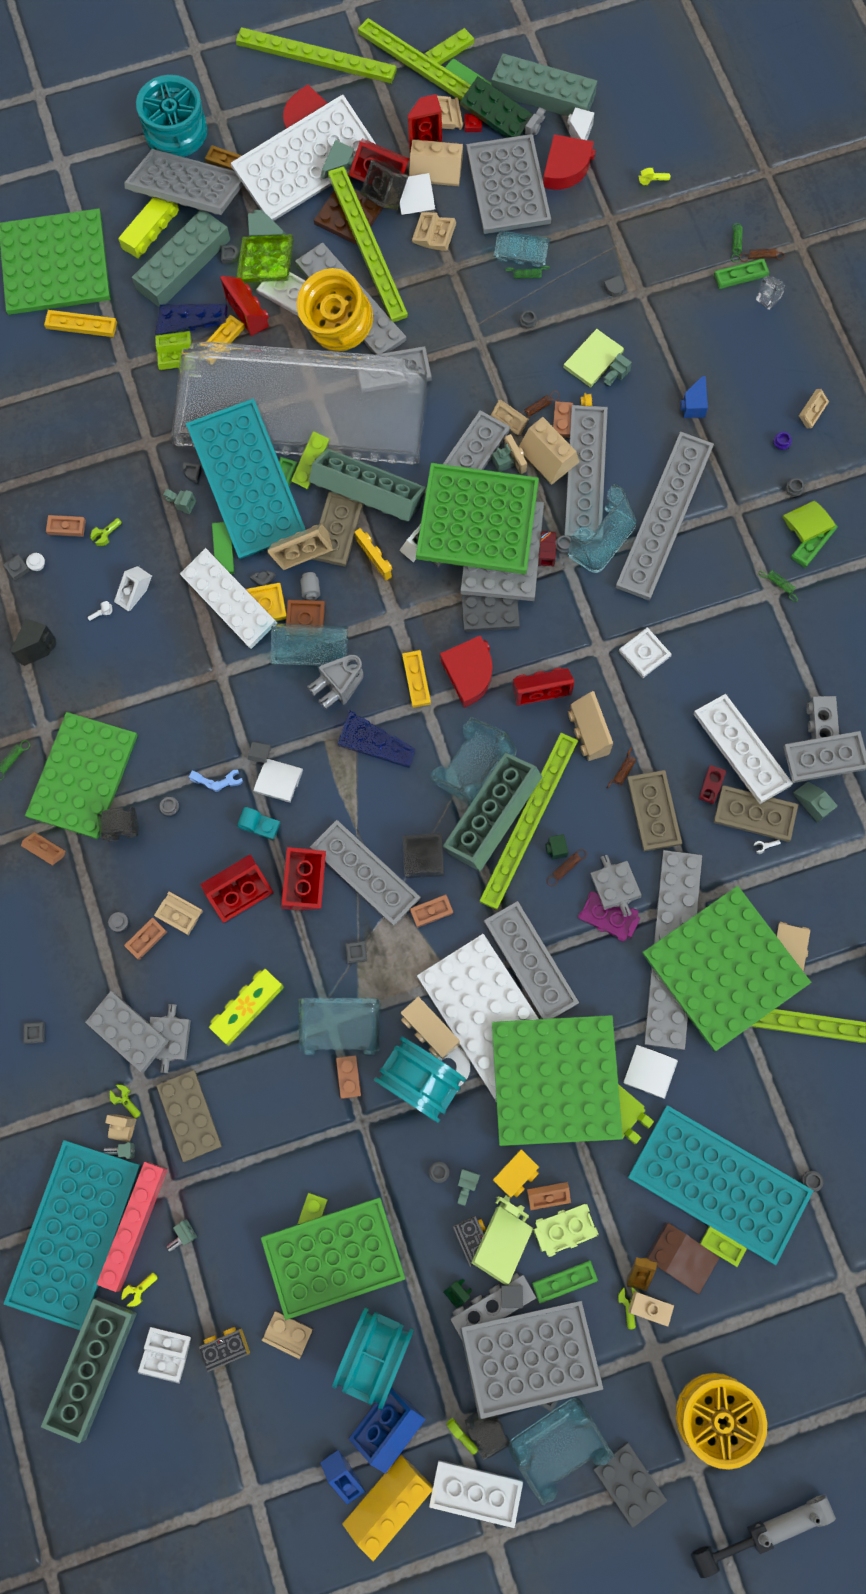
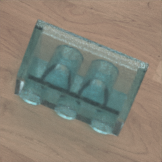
(522, 248)

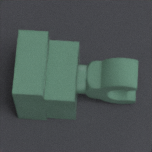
(618, 369)
(502, 459)
(183, 501)
(468, 1182)

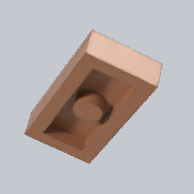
(562, 418)
(65, 525)
(43, 848)
(431, 911)
(145, 938)
(348, 1077)
(549, 1196)

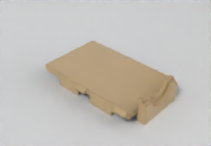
(795, 941)

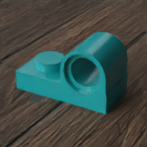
(255, 823)

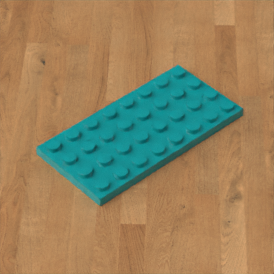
(245, 477)
(721, 1184)
(72, 1235)

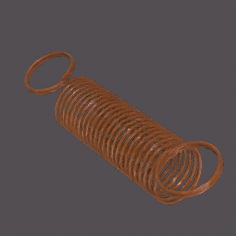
(764, 253)
(541, 407)
(625, 772)
(567, 869)

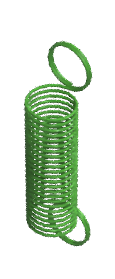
(737, 239)
(526, 272)
(780, 584)
(12, 760)

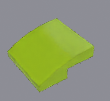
(170, 348)
(809, 521)

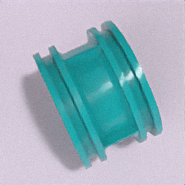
(172, 115)
(420, 1079)
(372, 1358)

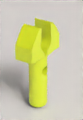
(649, 175)
(138, 1290)

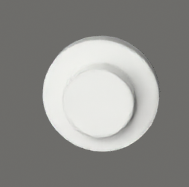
(35, 562)

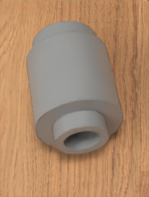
(310, 586)

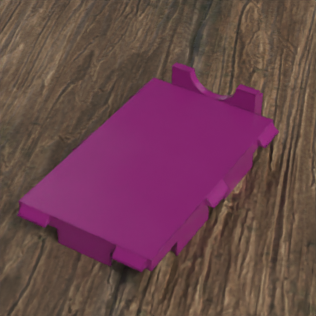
(609, 920)

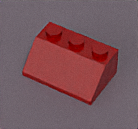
(425, 120)
(370, 151)
(244, 304)
(543, 686)
(303, 879)
(236, 888)

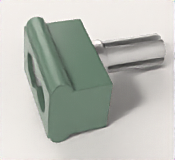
(124, 1150)
(185, 1235)

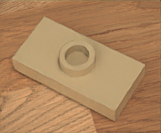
(813, 408)
(510, 417)
(517, 454)
(651, 1308)

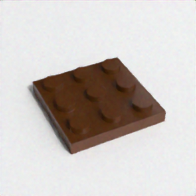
(334, 220)

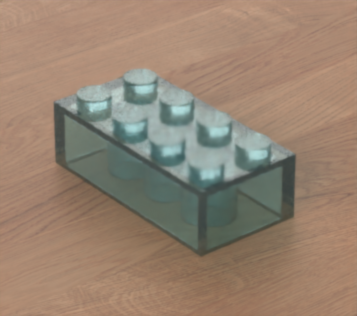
(308, 644)

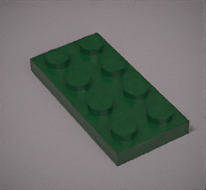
(495, 109)

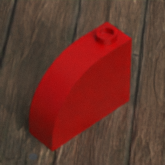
(301, 105)
(567, 162)
(469, 669)

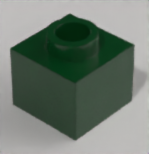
(557, 847)

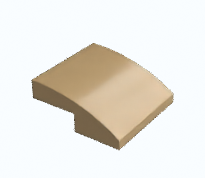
(434, 231)

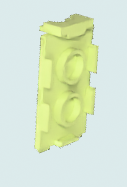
(516, 1211)
(565, 1230)

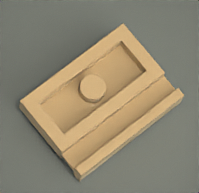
(450, 113)
(178, 913)
(287, 1335)

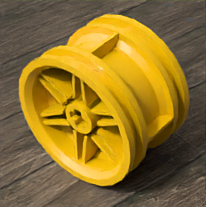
(332, 292)
(750, 1435)

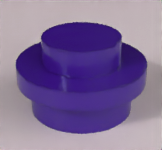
(782, 440)

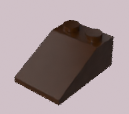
(682, 1257)

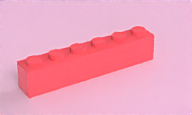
(132, 1227)

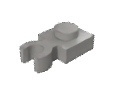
(533, 125)

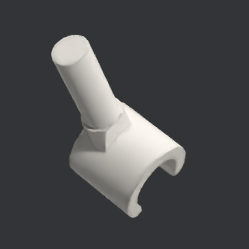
(106, 609)
(766, 845)

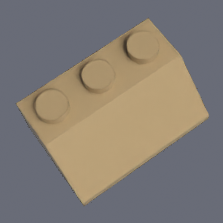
(438, 159)
(548, 451)
(301, 547)
(590, 727)
(429, 1029)

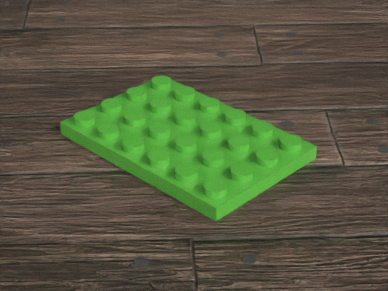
(81, 775)
(332, 1258)

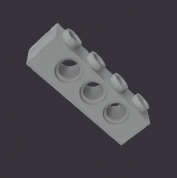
(828, 708)
(479, 1303)

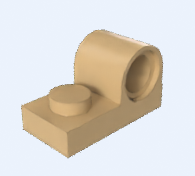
(120, 1127)

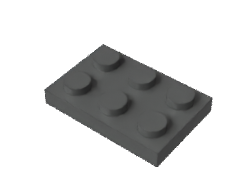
(489, 613)
(630, 1485)

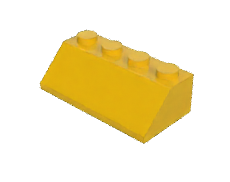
(387, 1507)

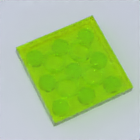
(265, 258)

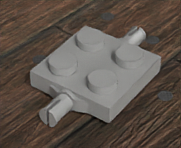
(615, 885)
(177, 1033)

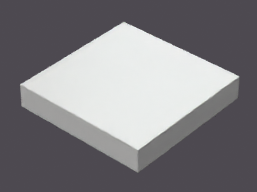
(645, 652)

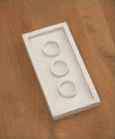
(476, 1493)

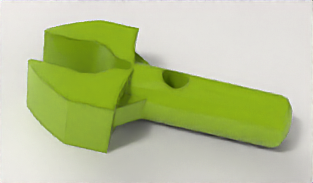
(104, 532)
(125, 1100)
(630, 1317)
(457, 1431)

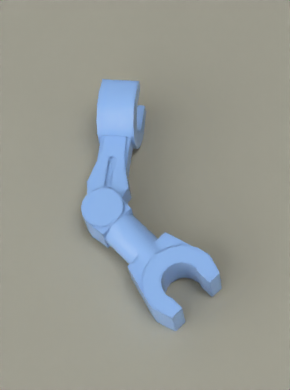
(216, 786)

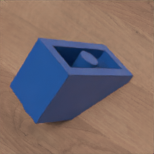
(695, 400)
(342, 1477)

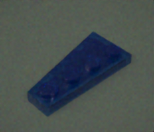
(182, 317)
(370, 740)

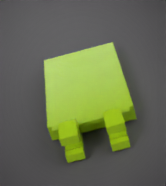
(632, 1111)

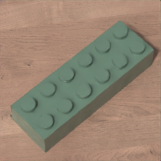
(543, 85)
(181, 258)
(367, 484)
(492, 811)
(89, 1370)

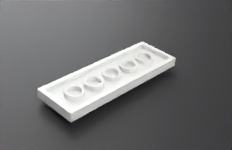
(228, 598)
(742, 749)

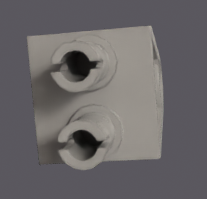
(339, 678)

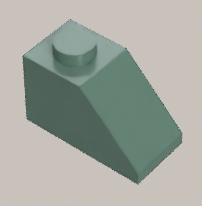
(339, 156)
(262, 225)
(815, 801)

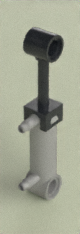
(765, 1535)

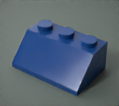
(387, 1431)

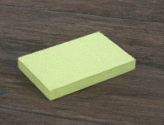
(593, 358)
(502, 1245)

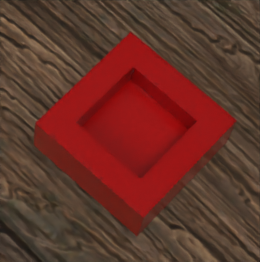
(472, 123)

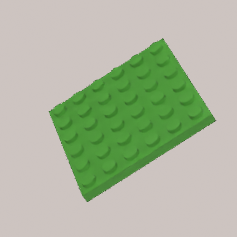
(54, 261)
(477, 518)
(726, 968)
(556, 1080)

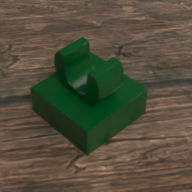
(457, 1294)

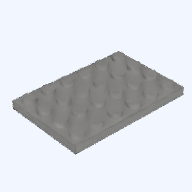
(185, 181)
(508, 184)
(507, 584)
(530, 1359)

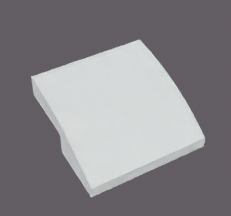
(417, 195)
(278, 780)
(650, 1071)
(164, 1355)

